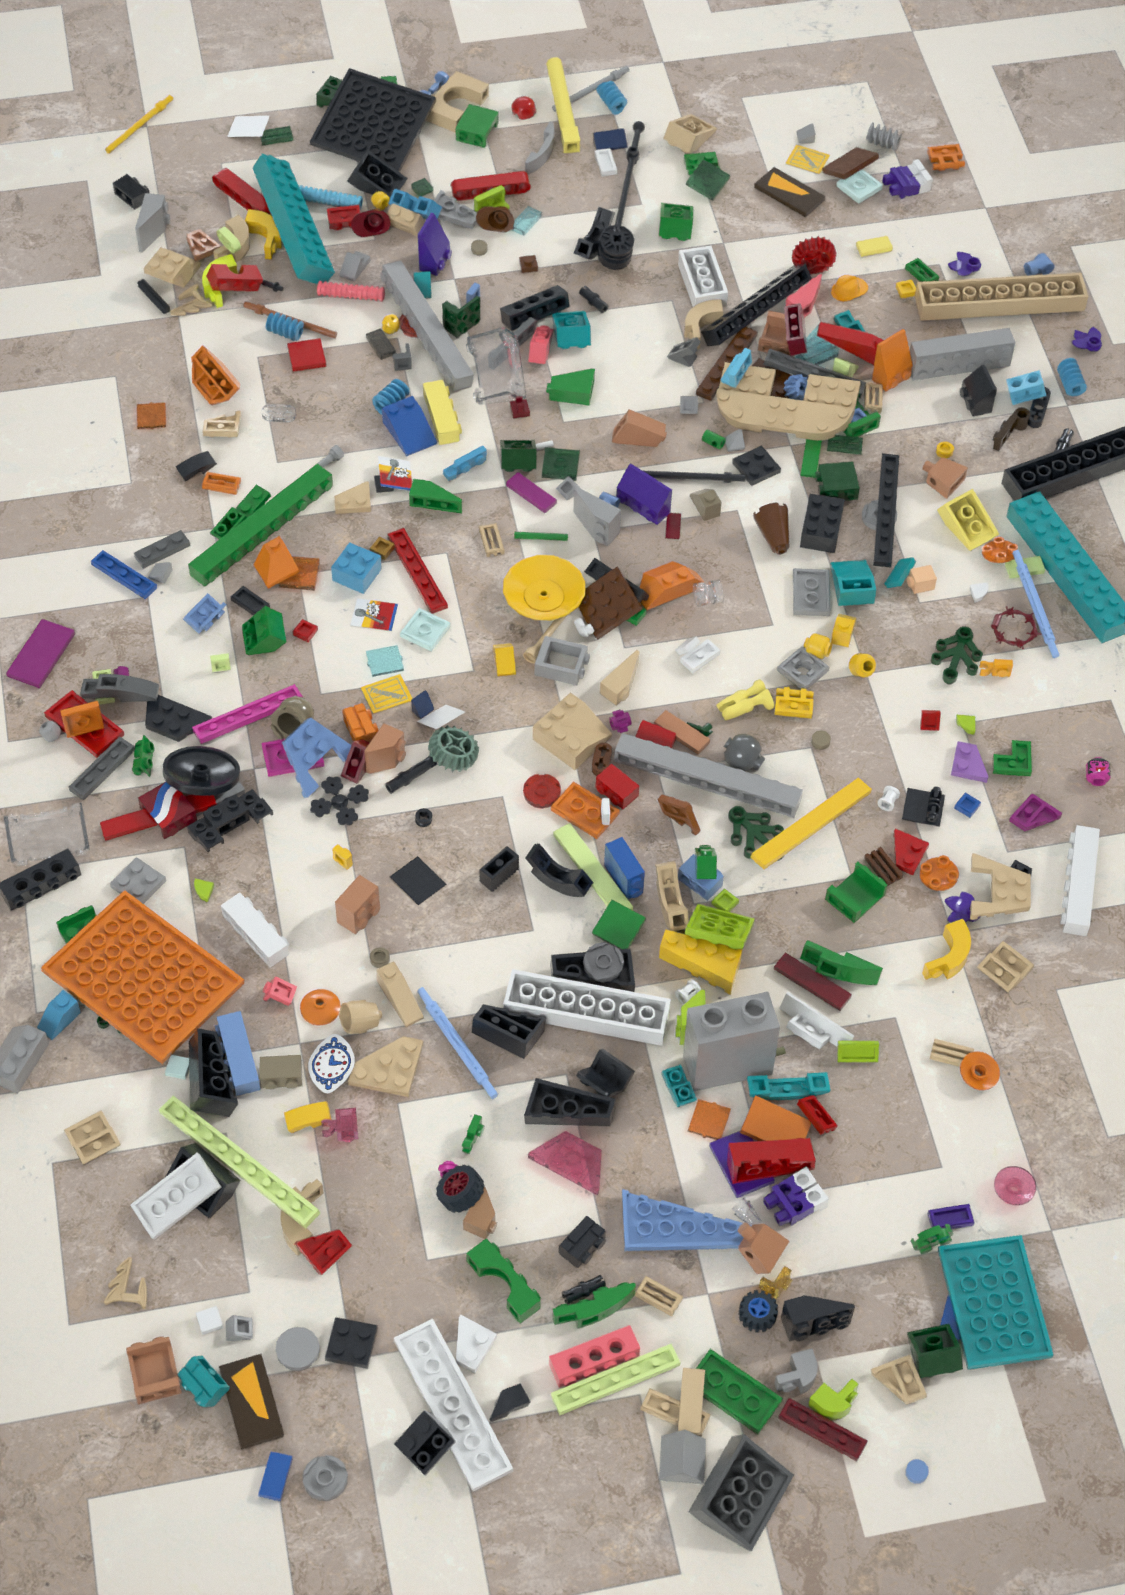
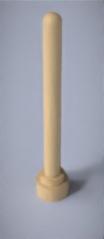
(532, 652)

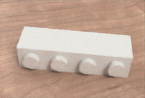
(255, 929)

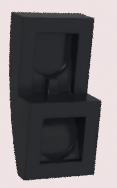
(198, 463)

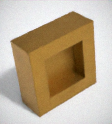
(382, 547)

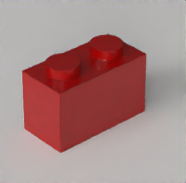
(617, 786)

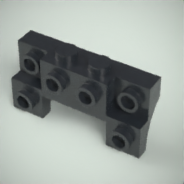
(226, 817)

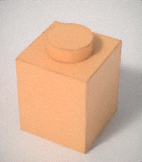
(922, 579)

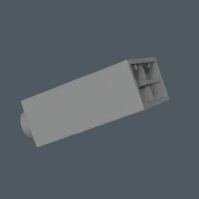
(730, 1040)

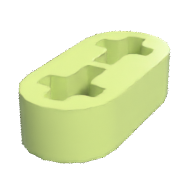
(228, 240)

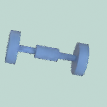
(440, 78)

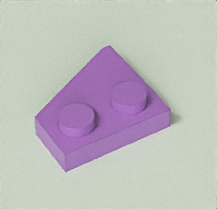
(968, 763)

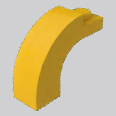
(263, 224)
(959, 941)

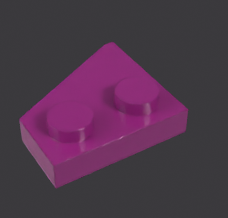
(1034, 813)

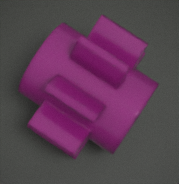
(620, 721)

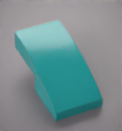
(846, 319)

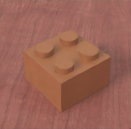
(357, 904)

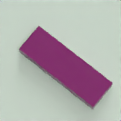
(531, 492)

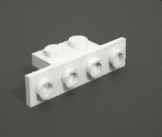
(811, 1024)

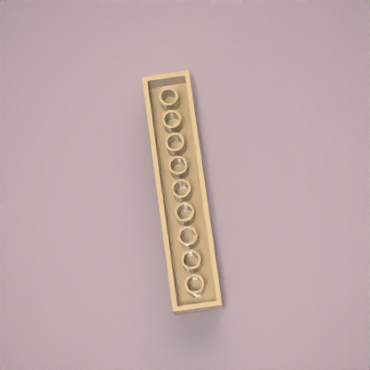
(1001, 296)

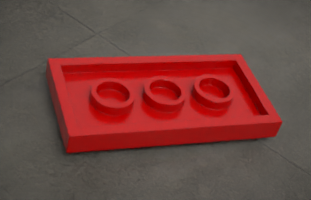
(95, 741)

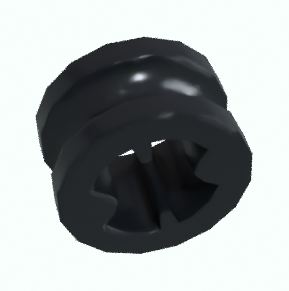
(423, 812)

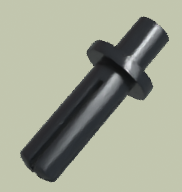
(275, 286)

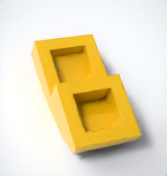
(307, 1116)

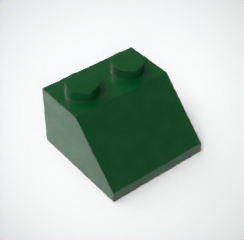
(518, 455)
(935, 1351)

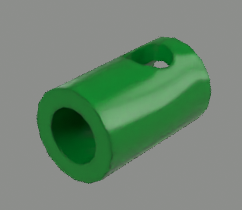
(713, 439)

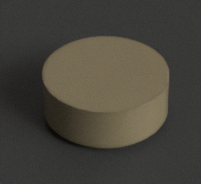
(479, 247)
(821, 740)
(379, 957)

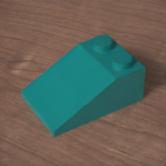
(571, 329)

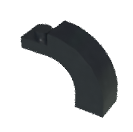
(589, 245)
(561, 879)

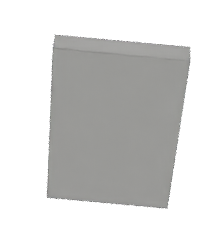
(811, 592)

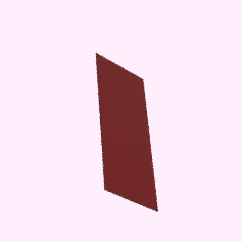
(673, 526)

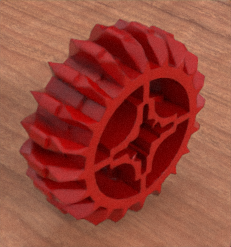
(815, 253)

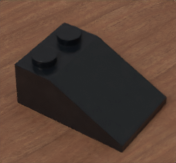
(376, 175)

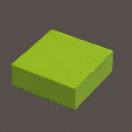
(725, 901)

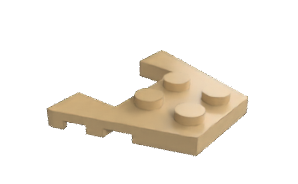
(1008, 889)

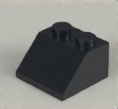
(979, 392)

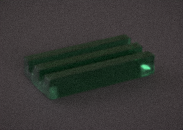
(276, 135)
(844, 444)

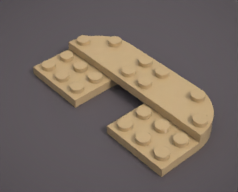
(824, 411)

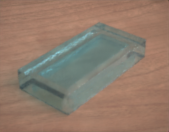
(526, 220)

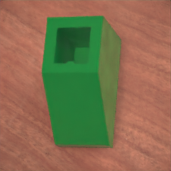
(705, 862)

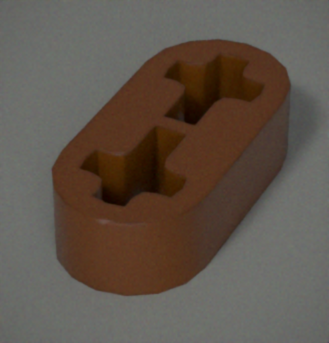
(597, 758)

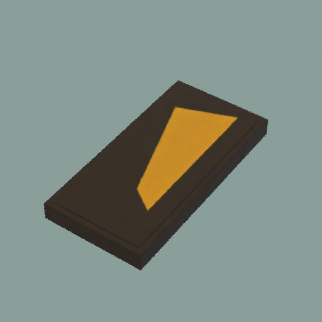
(789, 192)
(251, 1401)

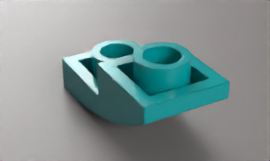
(678, 1086)

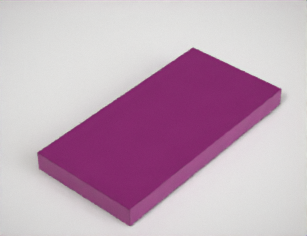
(40, 653)

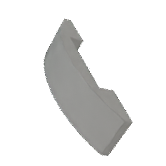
(538, 159)

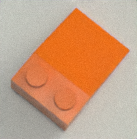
(892, 361)

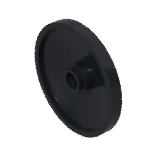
(201, 770)

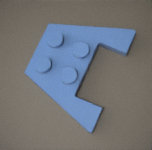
(307, 746)

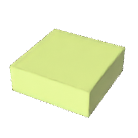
(220, 662)

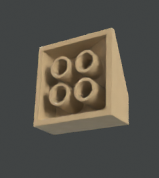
(571, 731)

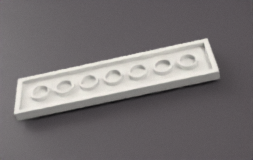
(453, 1404)

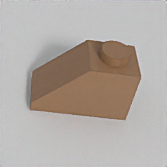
(481, 1217)

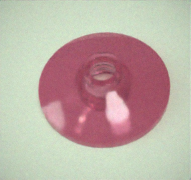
(1015, 1177)

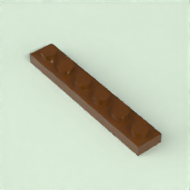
(711, 382)

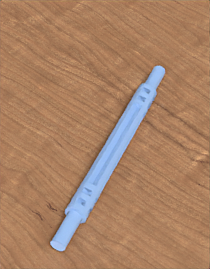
(1036, 604)
(457, 1043)

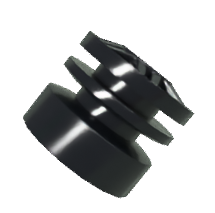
(615, 247)

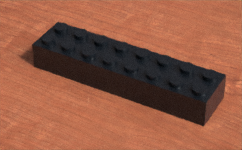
(1067, 466)

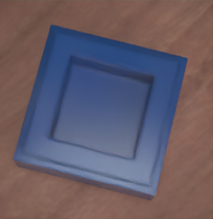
(967, 805)

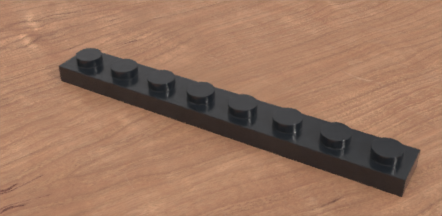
(886, 510)

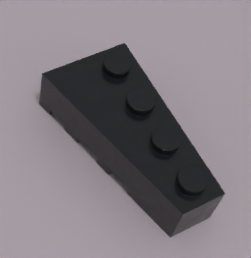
(571, 967)

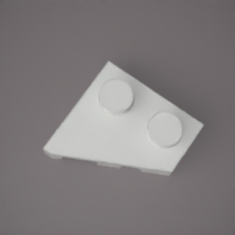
(472, 1343)

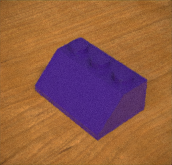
(644, 494)

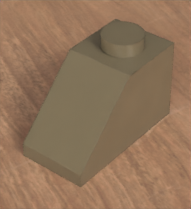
(707, 503)

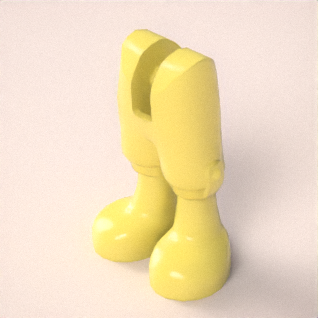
(740, 703)

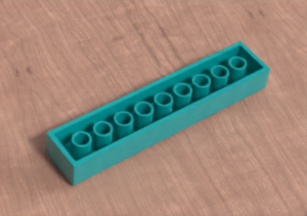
(293, 219)
(1069, 565)

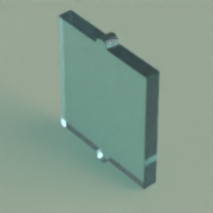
(384, 660)

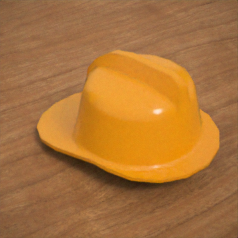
(848, 288)

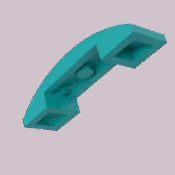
(788, 1088)

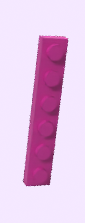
(243, 715)

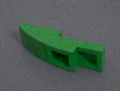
(252, 502)
(840, 967)
(603, 1304)

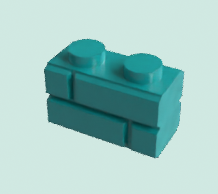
(203, 1381)

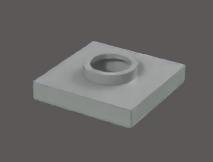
(806, 660)

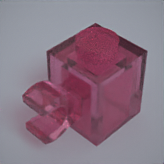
(344, 1124)

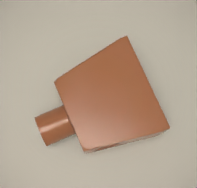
(945, 476)
(761, 1246)

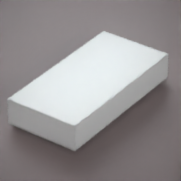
(605, 162)

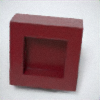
(519, 408)

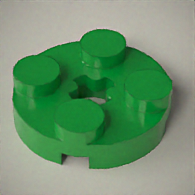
(932, 1237)

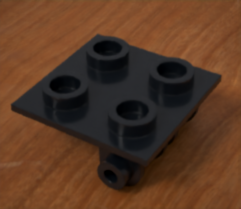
(924, 806)

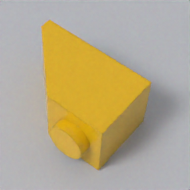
(843, 630)

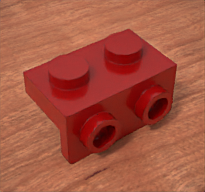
(342, 216)

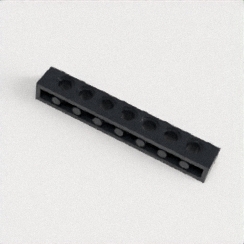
(756, 305)

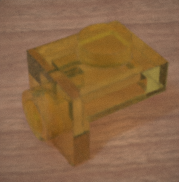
(782, 1282)

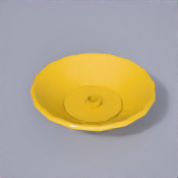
(544, 587)

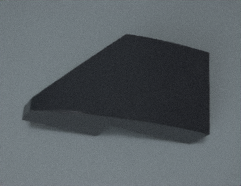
(508, 1401)

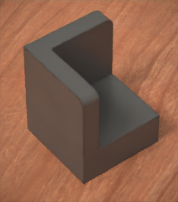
(402, 361)

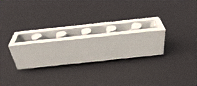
(1081, 880)

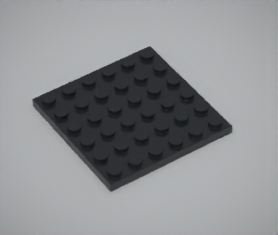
(373, 117)

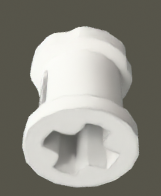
(887, 801)
(687, 991)

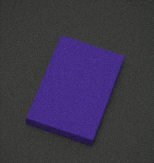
(720, 1151)

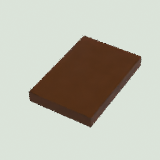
(850, 163)

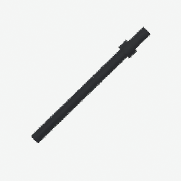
(727, 477)

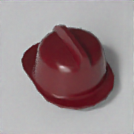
(370, 223)

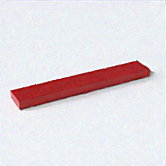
(418, 571)
(142, 820)

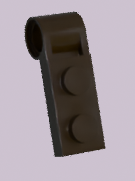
(1017, 421)

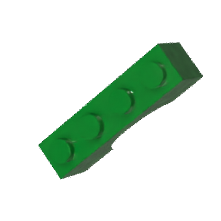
(487, 1260)

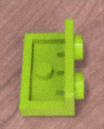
(492, 198)

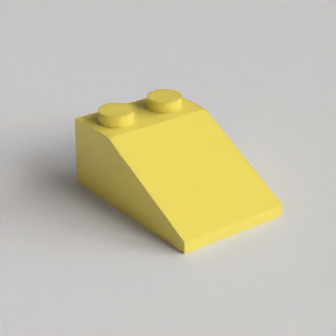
(968, 520)

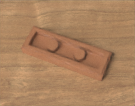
(684, 733)

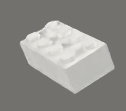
(702, 275)

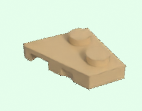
(353, 500)

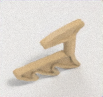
(192, 306)
(121, 1281)

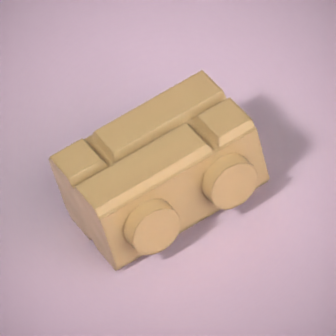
(405, 219)

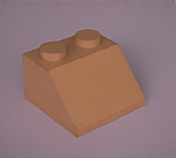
(385, 750)

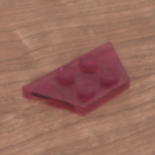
(571, 1159)

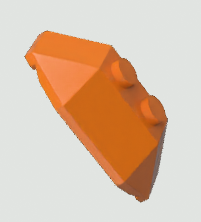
(212, 377)
(667, 583)

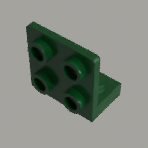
(460, 320)

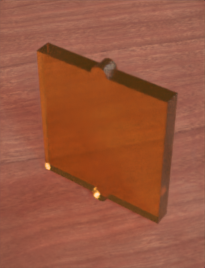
(151, 415)
(709, 1119)

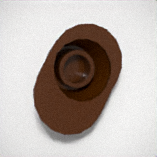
(495, 219)

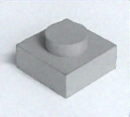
(689, 404)

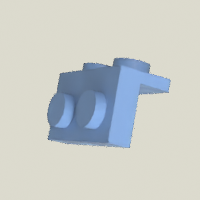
(203, 613)

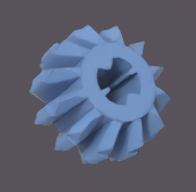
(795, 387)

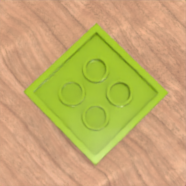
(719, 926)

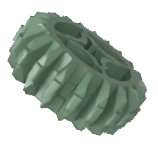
(453, 748)

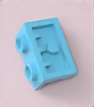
(737, 368)

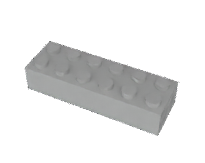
(961, 353)

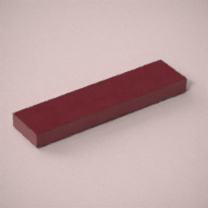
(812, 981)
(823, 1429)

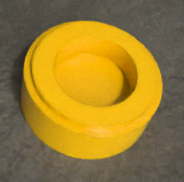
(944, 449)

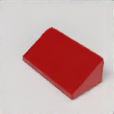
(656, 734)

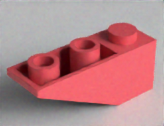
(806, 295)
(540, 344)

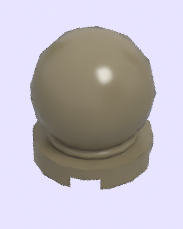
(290, 716)

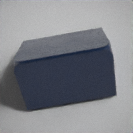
(422, 705)

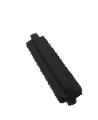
(153, 296)

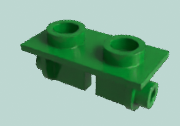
(143, 749)

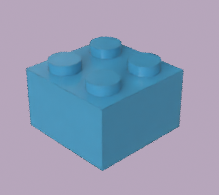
(356, 568)

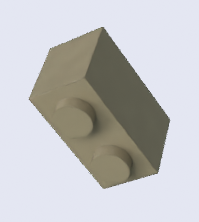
(280, 1071)

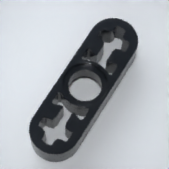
(1039, 412)

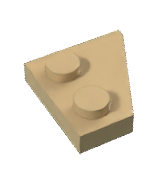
(222, 426)
(901, 1379)

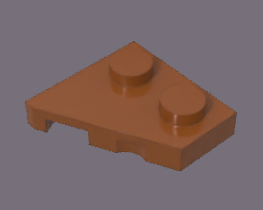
(679, 811)

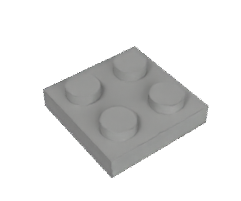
(138, 880)

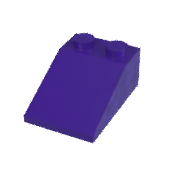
(433, 246)

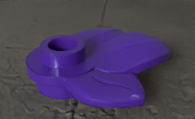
(965, 264)
(1088, 340)
(960, 907)

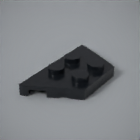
(172, 718)

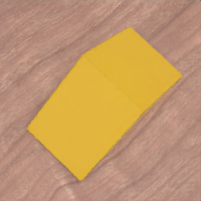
(504, 659)

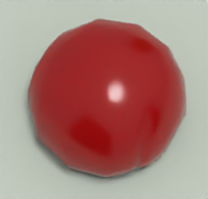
(523, 107)

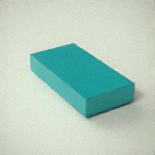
(900, 572)

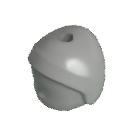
(50, 731)

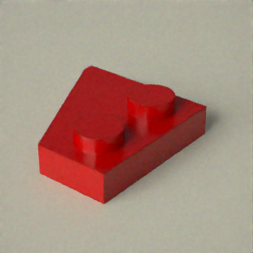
(908, 851)
(324, 1249)

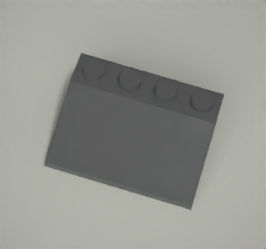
(741, 1492)

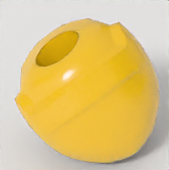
(380, 200)
(390, 324)

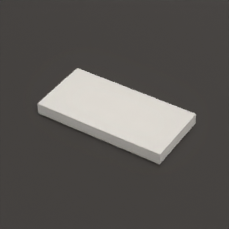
(175, 1196)

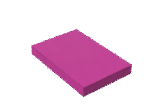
(277, 760)

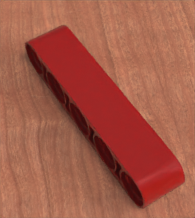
(471, 187)
(240, 191)

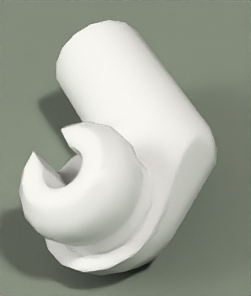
(582, 629)

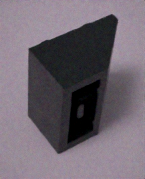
(425, 1442)

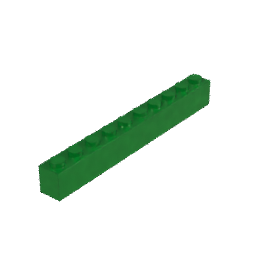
(260, 525)

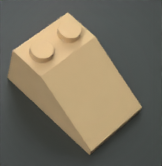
(688, 133)

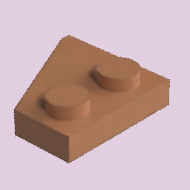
(201, 244)

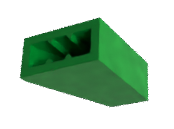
(572, 387)

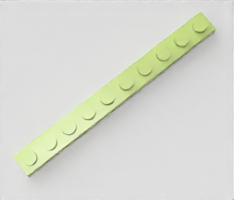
(240, 1162)

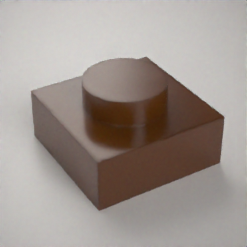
(528, 264)

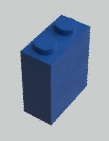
(624, 868)

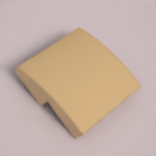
(1006, 966)
(92, 1137)

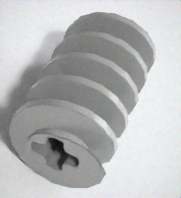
(883, 137)

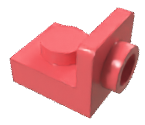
(279, 990)

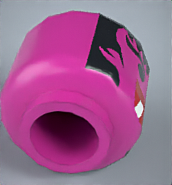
(1098, 771)

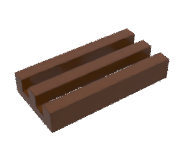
(880, 853)

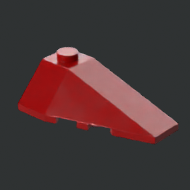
(853, 341)

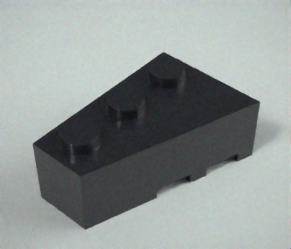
(508, 1030)

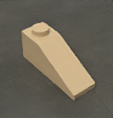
(619, 681)
(399, 993)

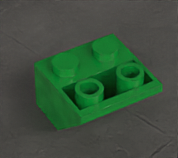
(264, 632)

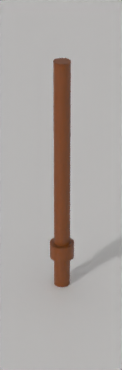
(260, 309)

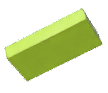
(858, 1051)

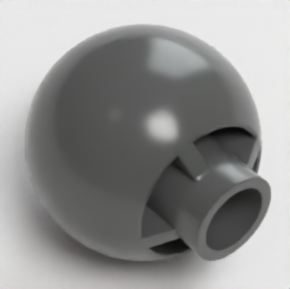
(743, 752)

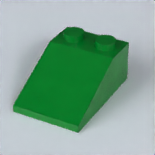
(675, 221)

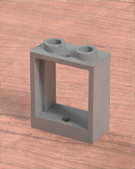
(560, 673)

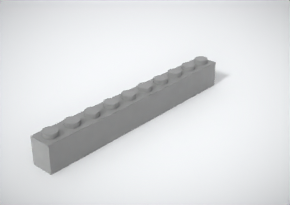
(427, 326)
(708, 775)

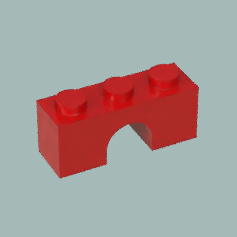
(223, 279)

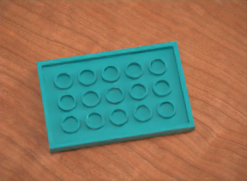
(995, 1302)

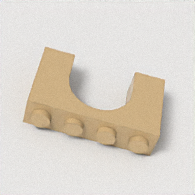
(456, 87)

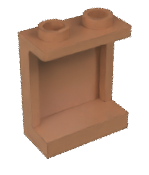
(774, 334)
(153, 1370)

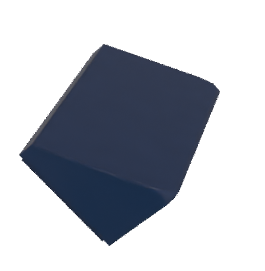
(610, 139)

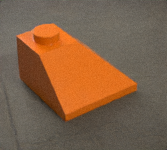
(275, 563)

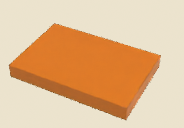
(583, 810)
(771, 1122)

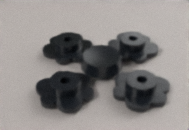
(339, 801)

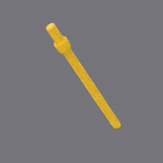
(159, 107)

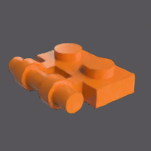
(946, 153)

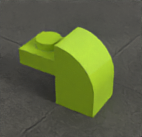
(832, 1404)

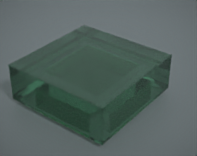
(422, 187)

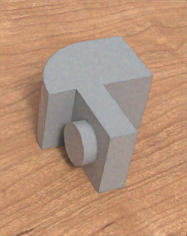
(803, 1373)

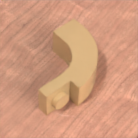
(239, 229)
(702, 315)
(669, 896)
(293, 1230)

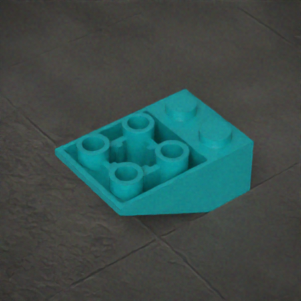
(853, 582)

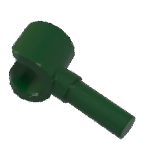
(705, 730)

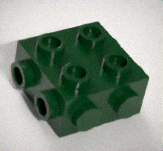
(838, 480)

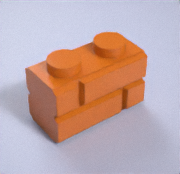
(359, 723)

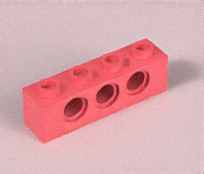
(600, 1346)

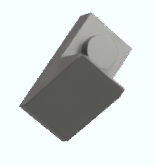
(685, 352)

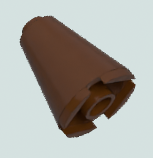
(774, 526)

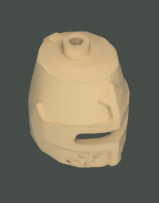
(359, 1016)

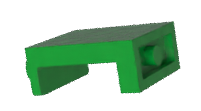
(476, 125)

